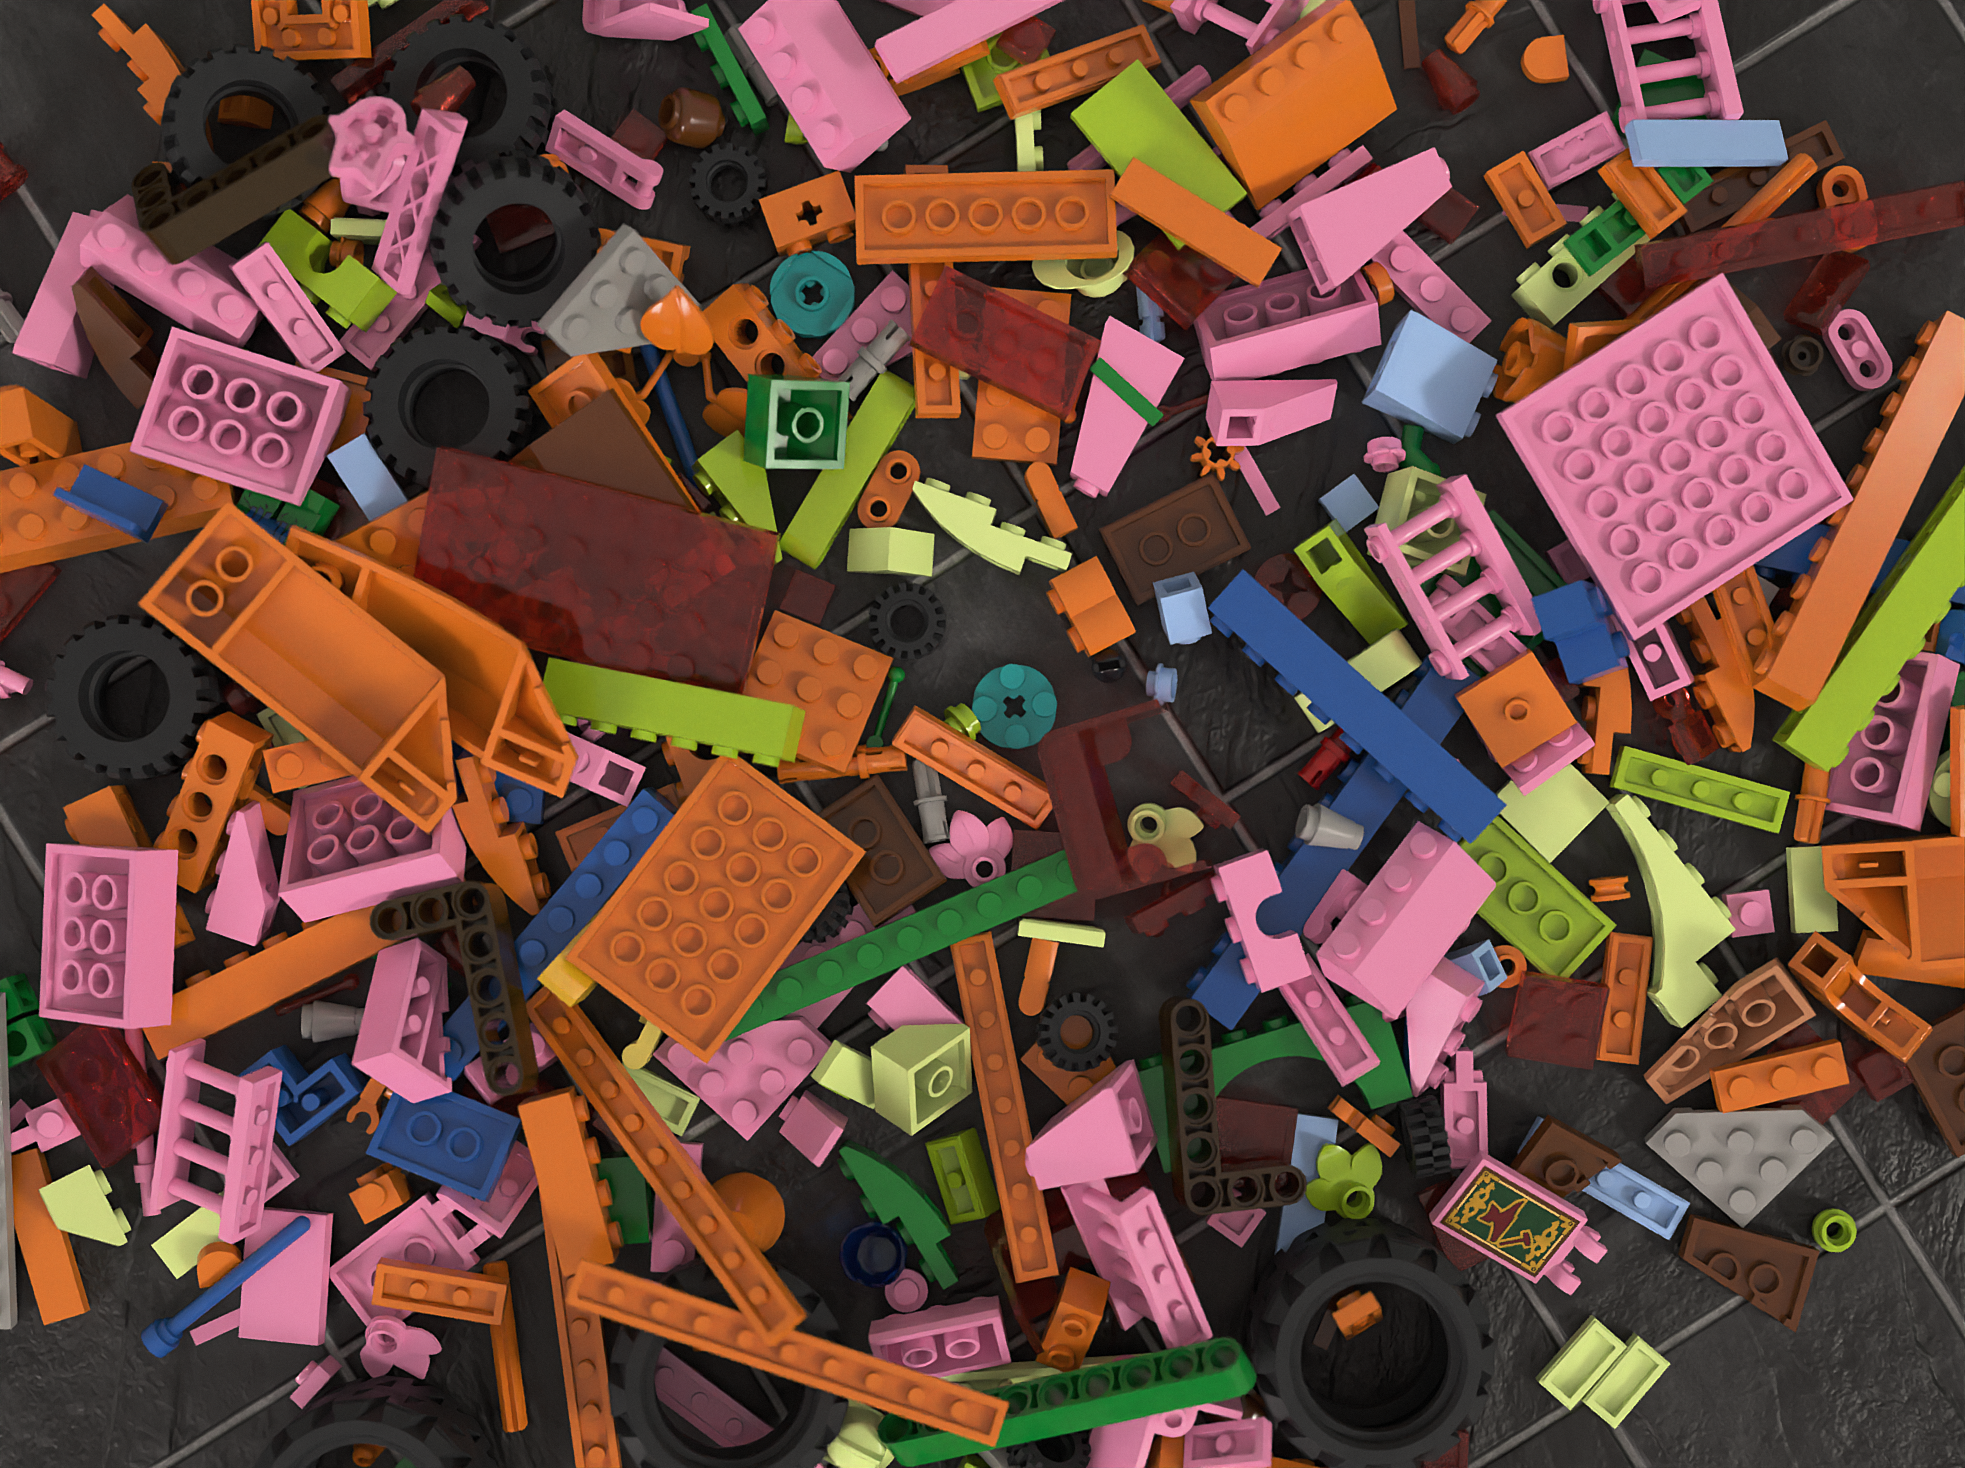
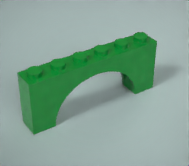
(1277, 1039)

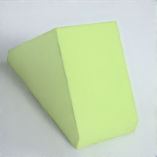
(890, 551)

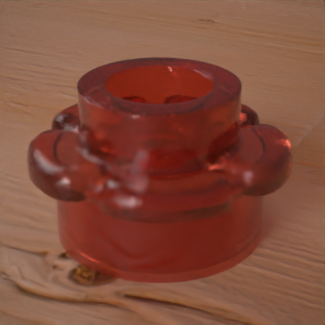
(240, 698)

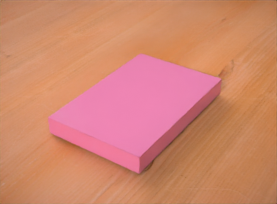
(291, 1291)

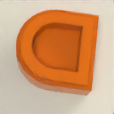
(1545, 60)
(216, 1261)

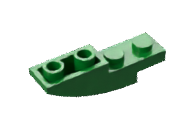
(893, 1194)

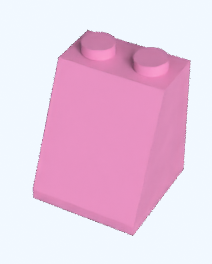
(1096, 1135)

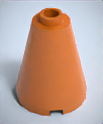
(1531, 359)
(754, 1205)

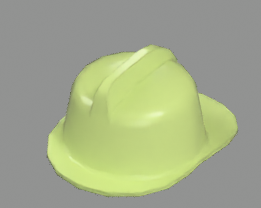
(1089, 276)
(858, 1440)

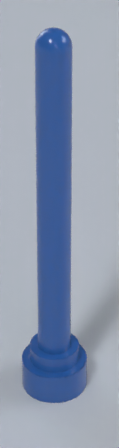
(671, 411)
(164, 1334)

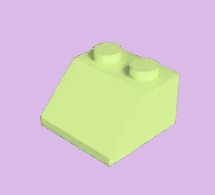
(1406, 496)
(921, 1073)

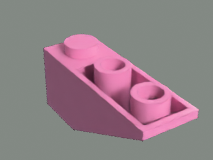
(1266, 409)
(605, 771)
(247, 885)
(1436, 1022)

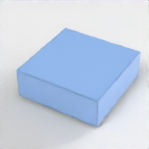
(1348, 503)

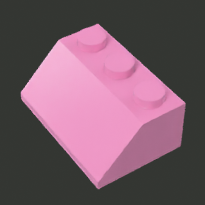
(944, 1338)

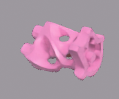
(370, 153)

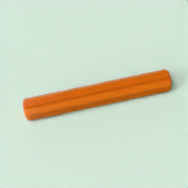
(507, 1360)

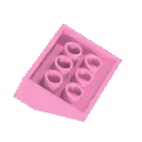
(240, 417)
(358, 850)
(108, 935)

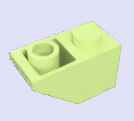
(81, 1208)

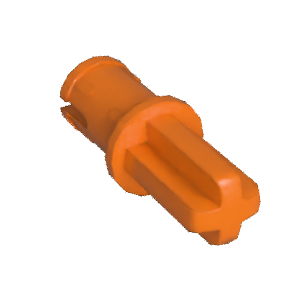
(1478, 16)
(1811, 805)

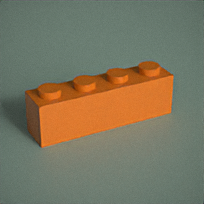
(112, 820)
(570, 1179)

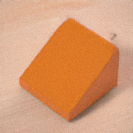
(246, 112)

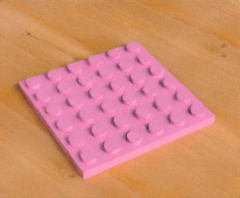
(1675, 457)

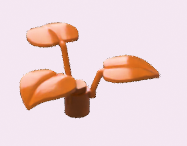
(685, 333)

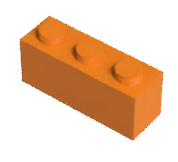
(34, 429)

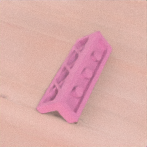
(418, 198)

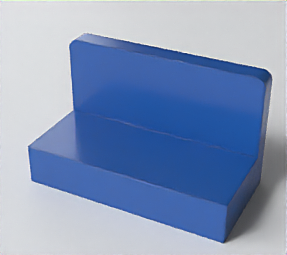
(114, 503)

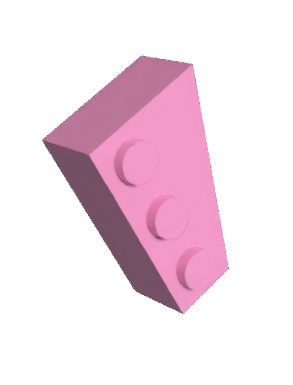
(403, 1022)

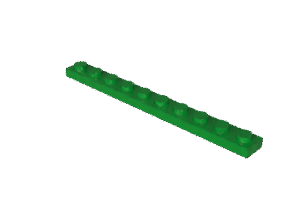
(910, 939)

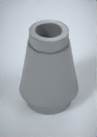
(1326, 828)
(329, 1021)

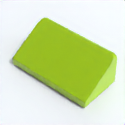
(963, 1176)

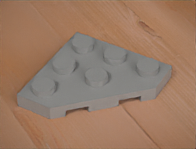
(610, 297)
(1739, 1155)

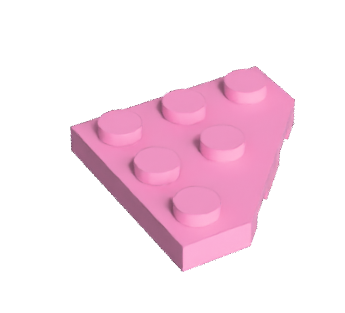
(750, 1071)

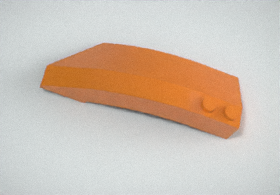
(314, 661)
(491, 682)
(1905, 893)

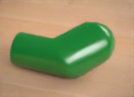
(1412, 442)

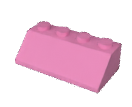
(825, 79)
(195, 293)
(1286, 326)
(1896, 755)
(1405, 920)

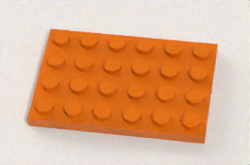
(716, 905)

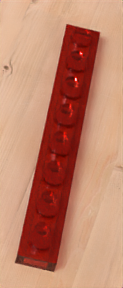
(1800, 234)

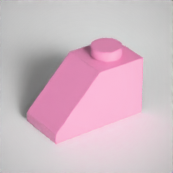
(909, 1001)
(812, 1126)

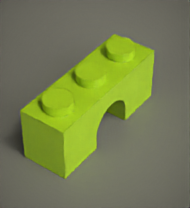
(350, 290)

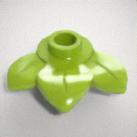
(1342, 1175)

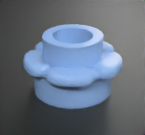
(1162, 683)

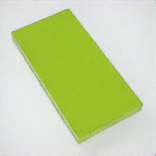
(1141, 121)
(1535, 903)

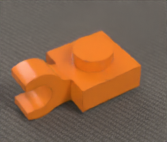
(370, 1103)

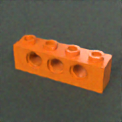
(728, 321)
(241, 748)

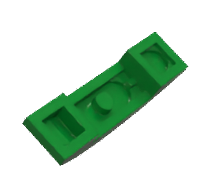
(1616, 228)

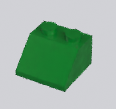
(796, 422)

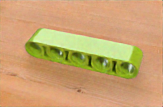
(839, 490)

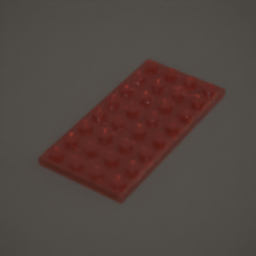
(597, 571)

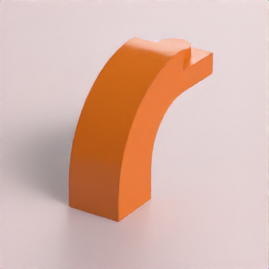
(1853, 998)

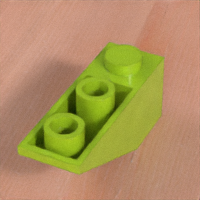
(736, 485)
(1349, 582)

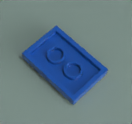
(447, 1141)

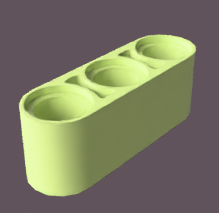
(1379, 663)

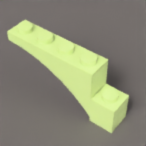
(1682, 916)

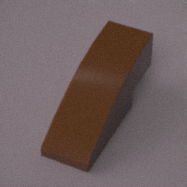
(116, 336)

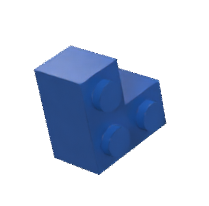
(1582, 630)
(313, 1099)

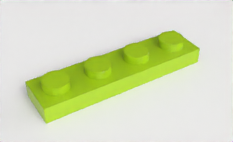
(1699, 789)

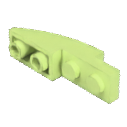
(971, 522)

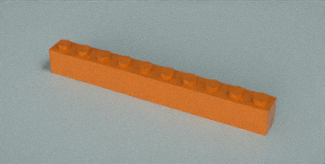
(1865, 528)

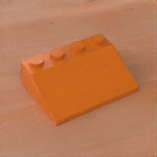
(1297, 101)

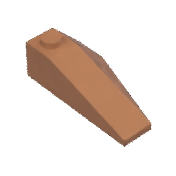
(1737, 1025)

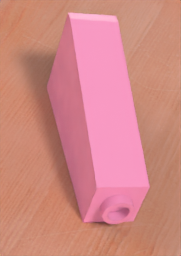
(1359, 219)
(53, 328)
(1109, 424)

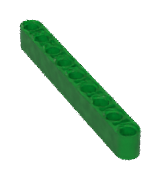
(1087, 1400)

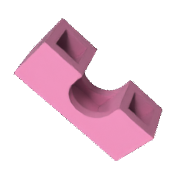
(1244, 885)

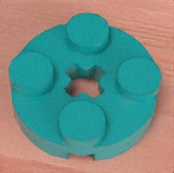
(807, 270)
(1039, 706)

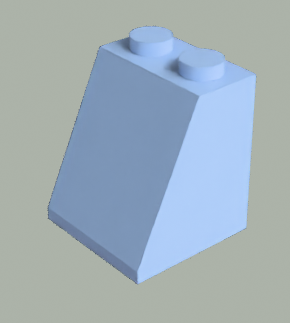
(1431, 379)

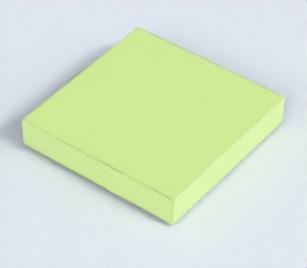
(1552, 811)

